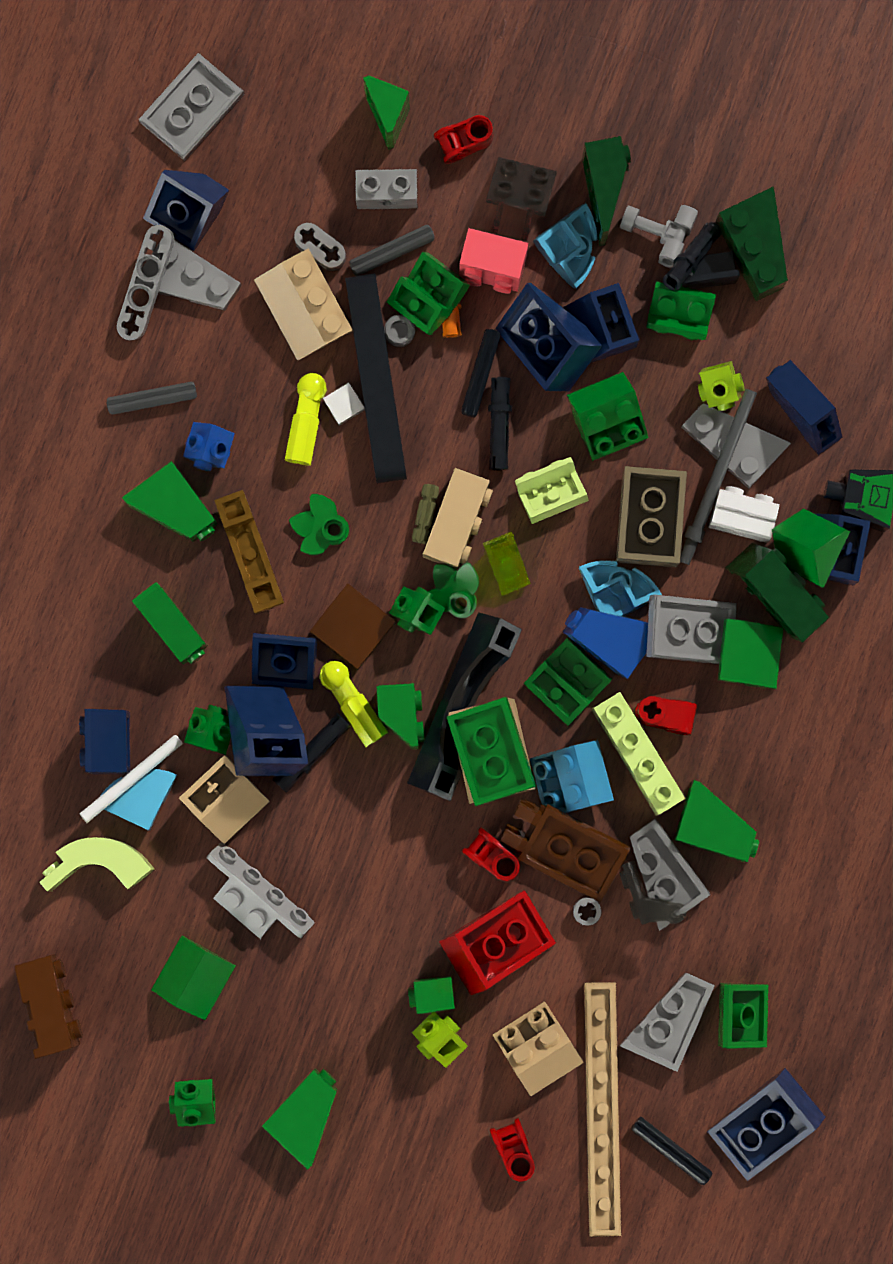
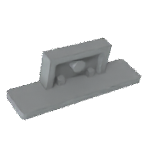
(253, 898)

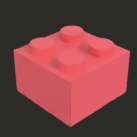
(493, 261)

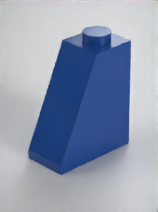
(609, 638)

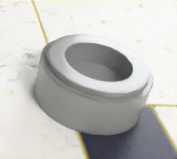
(399, 331)

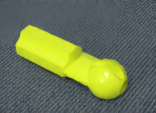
(305, 421)
(354, 705)

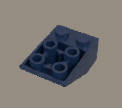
(264, 732)

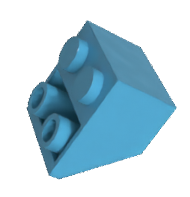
(572, 777)

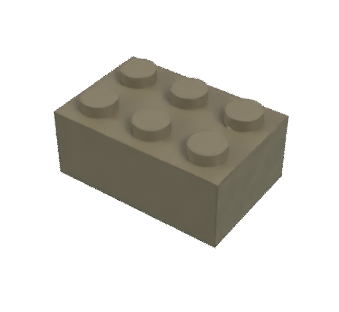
(651, 516)

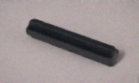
(480, 373)
(671, 1151)

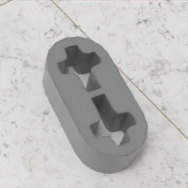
(324, 241)

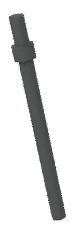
(695, 532)

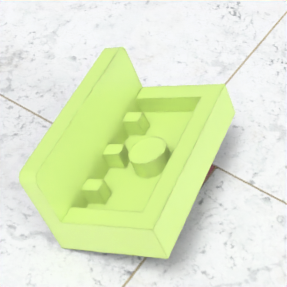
(550, 490)

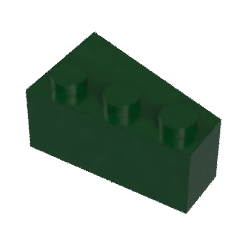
(756, 242)
(779, 590)

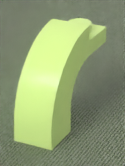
(115, 855)

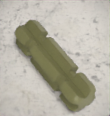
(425, 513)

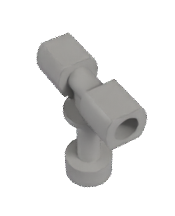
(671, 234)

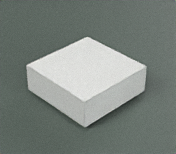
(344, 404)

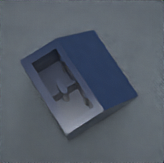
(607, 319)
(850, 560)
(105, 741)

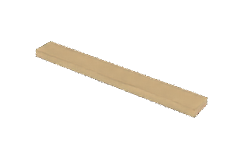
(602, 1109)

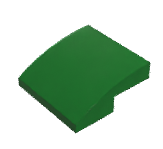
(428, 293)
(750, 653)
(568, 681)

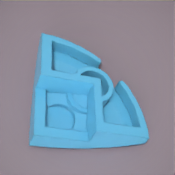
(569, 245)
(617, 588)
(144, 799)

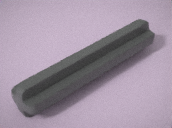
(391, 250)
(151, 398)

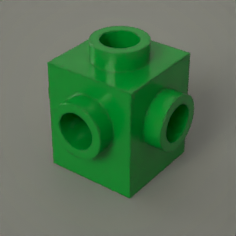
(416, 610)
(209, 729)
(193, 1102)

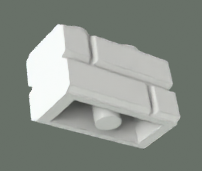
(744, 514)

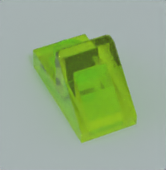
(506, 563)

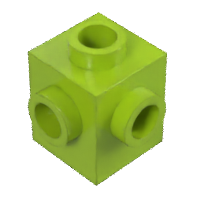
(723, 375)
(435, 1034)

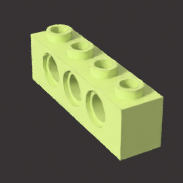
(638, 754)

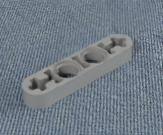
(140, 281)

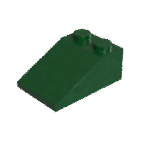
(604, 172)

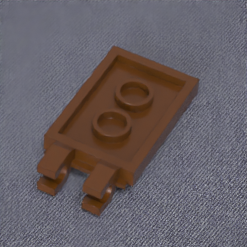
(566, 849)

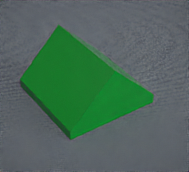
(389, 107)
(810, 545)
(193, 978)
(743, 1015)

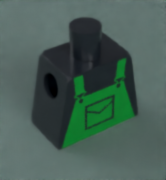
(865, 496)

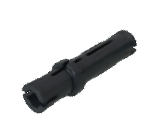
(687, 263)
(499, 430)
(316, 748)

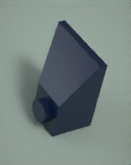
(186, 205)

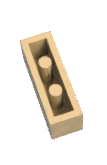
(457, 519)

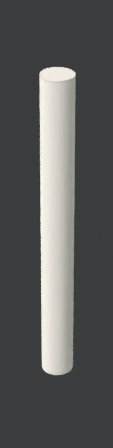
(131, 778)

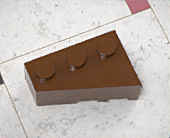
(48, 1005)

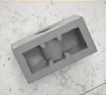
(386, 189)

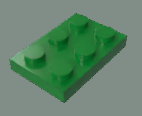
(491, 751)

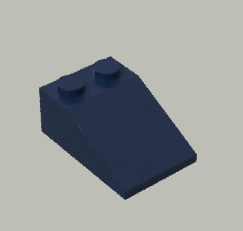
(548, 339)
(767, 1124)

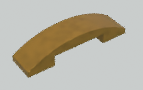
(249, 552)

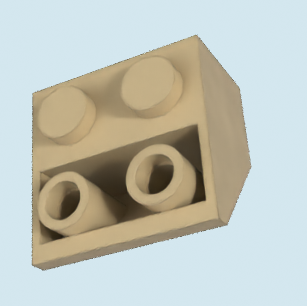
(224, 800)
(537, 1048)

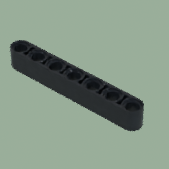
(376, 378)

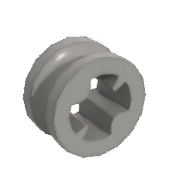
(590, 920)

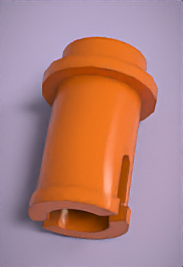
(451, 326)

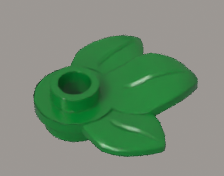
(315, 524)
(455, 584)

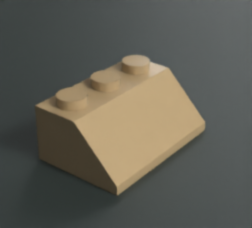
(303, 304)

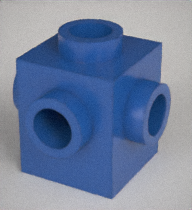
(208, 446)

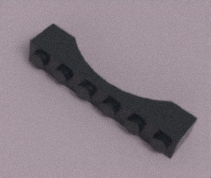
(484, 652)

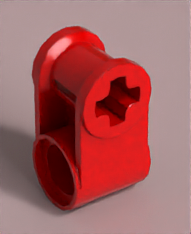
(462, 139)
(671, 715)
(490, 855)
(513, 1148)

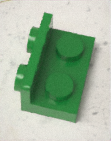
(680, 311)

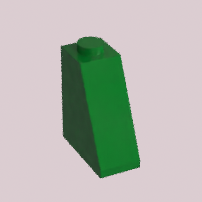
(172, 503)
(170, 624)
(714, 826)
(303, 1116)

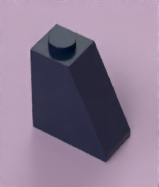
(805, 406)

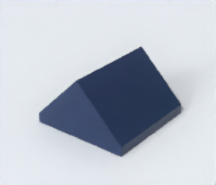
(283, 661)

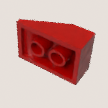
(497, 943)

